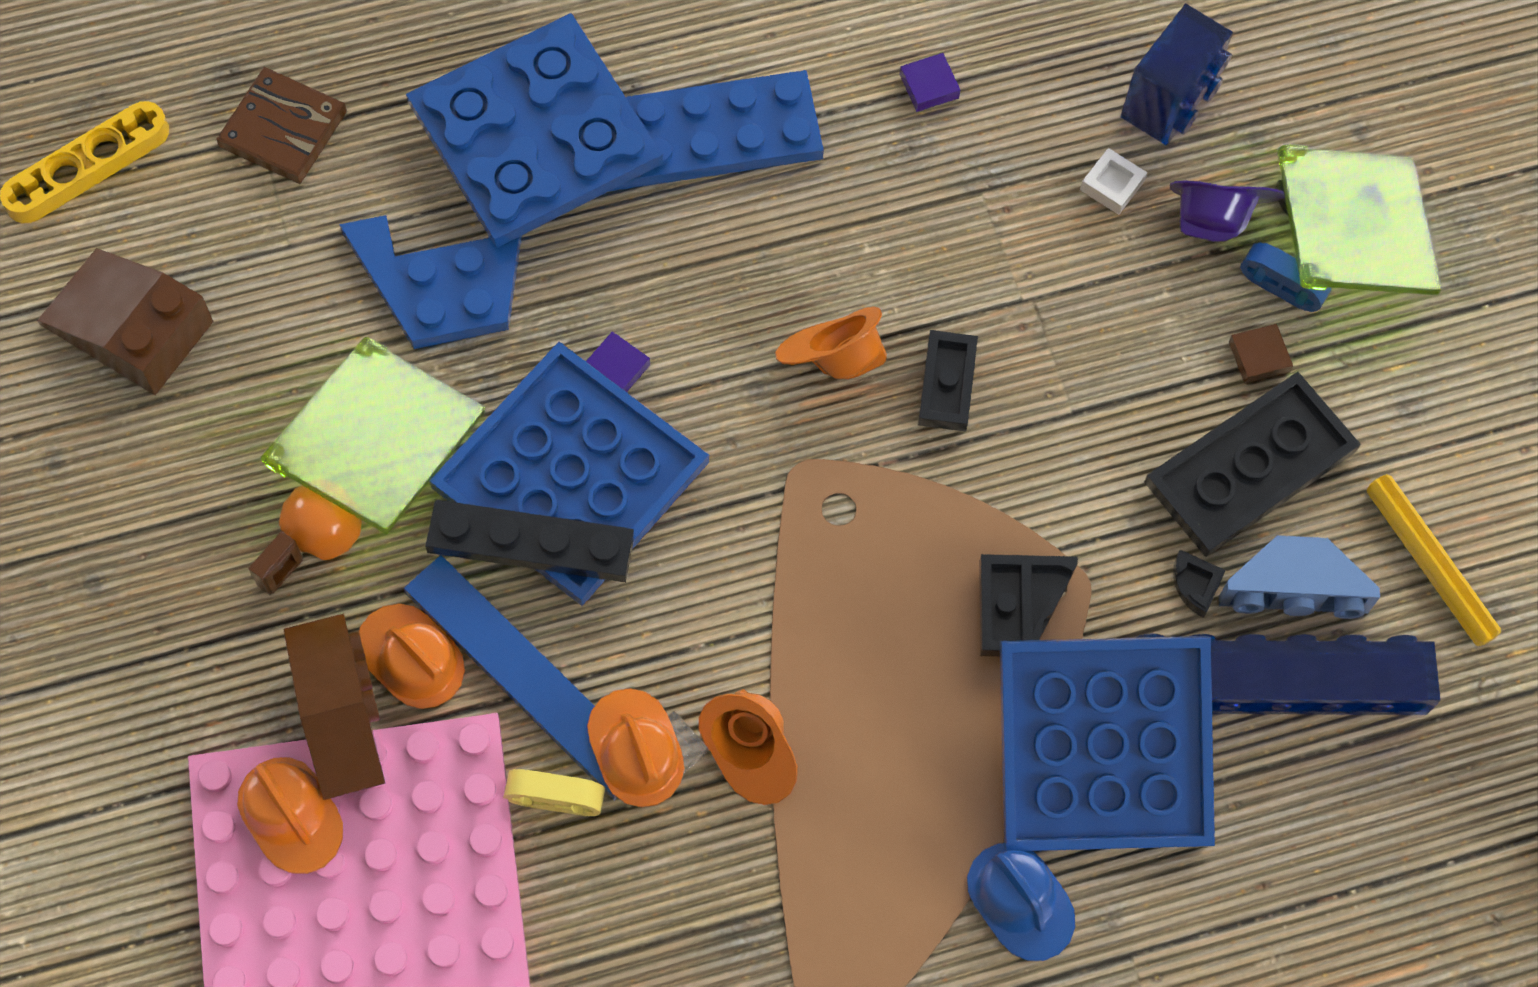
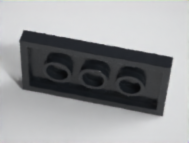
(1251, 463)

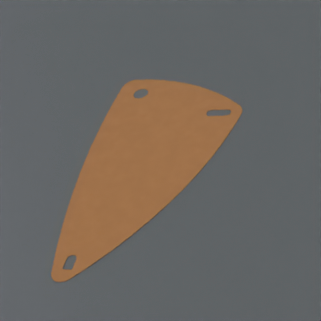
(887, 714)

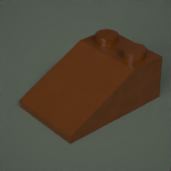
(129, 318)

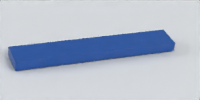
(508, 660)

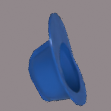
(1021, 902)

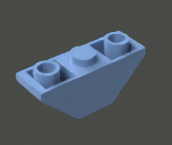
(1300, 579)

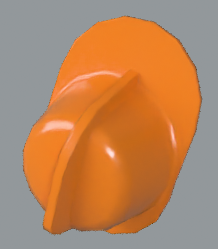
(838, 347)
(411, 656)
(749, 746)
(635, 747)
(288, 815)

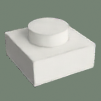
(1113, 181)

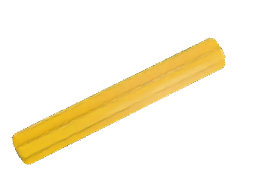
(1433, 560)

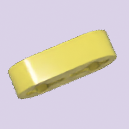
(554, 792)

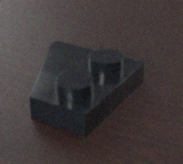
(1019, 596)

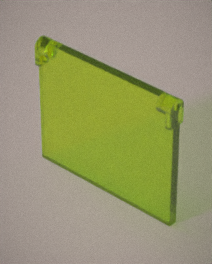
(1357, 221)
(373, 435)

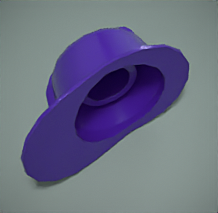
(1218, 211)

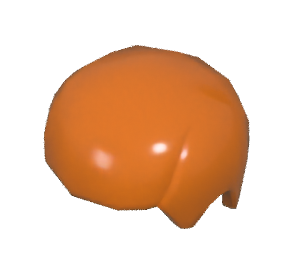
(318, 524)

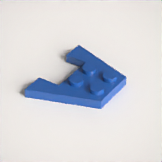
(441, 290)

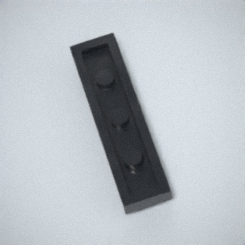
(530, 540)

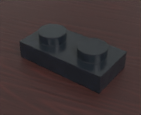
(948, 380)

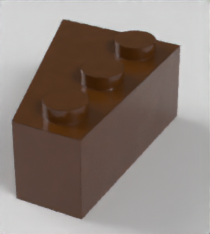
(335, 704)

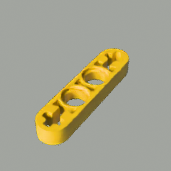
(80, 154)

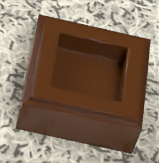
(1260, 353)
(276, 563)

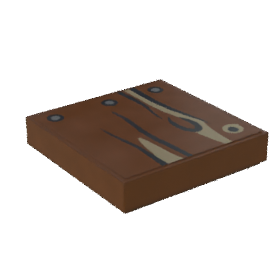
(282, 125)

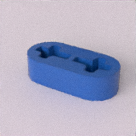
(1279, 275)

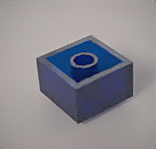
(1177, 75)

